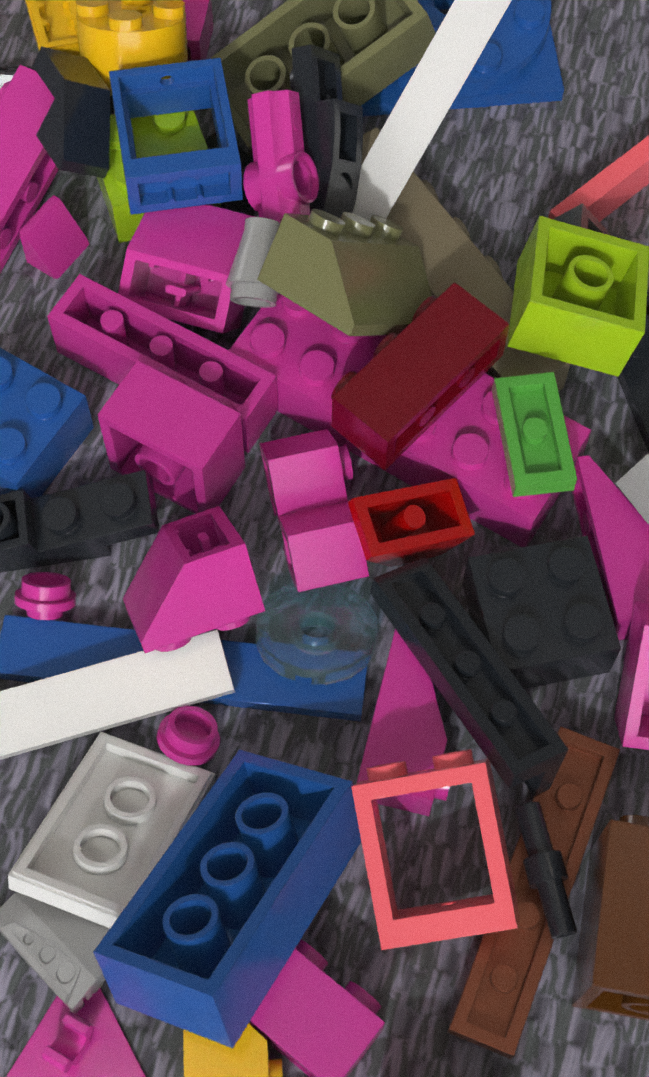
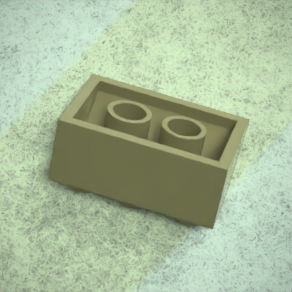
(348, 271)

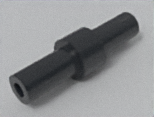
(545, 870)

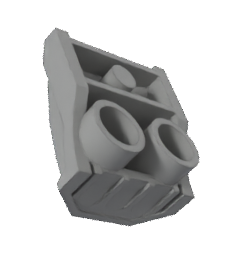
(55, 946)

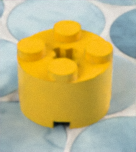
(131, 34)

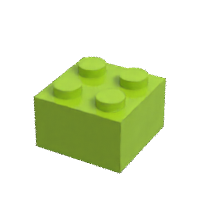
(152, 137)
(579, 296)

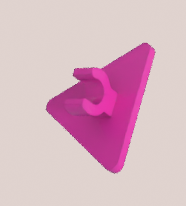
(78, 1044)

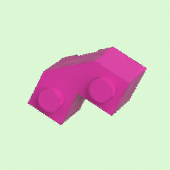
(312, 508)

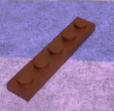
(513, 960)

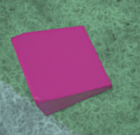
(52, 238)

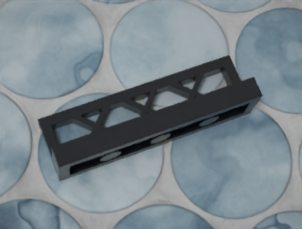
(471, 676)

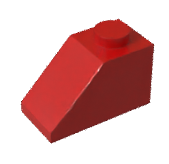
(411, 522)

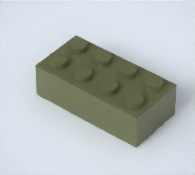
(374, 41)

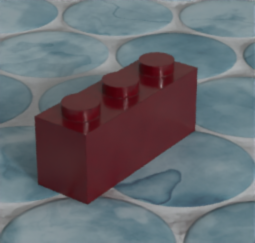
(418, 374)

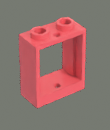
(444, 919)

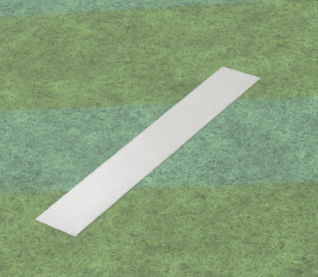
(425, 103)

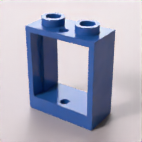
(183, 177)

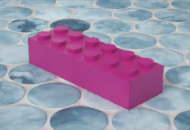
(460, 445)

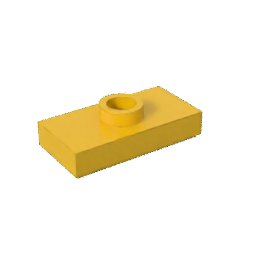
(54, 24)

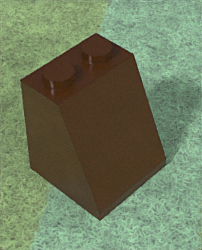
(615, 923)

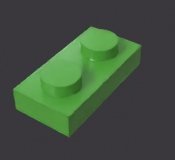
(534, 434)

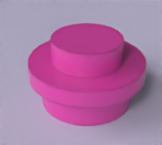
(45, 595)
(189, 736)

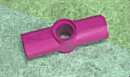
(281, 173)

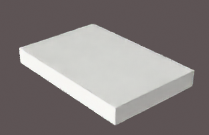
(108, 829)

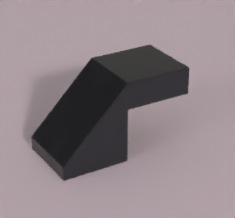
(79, 118)

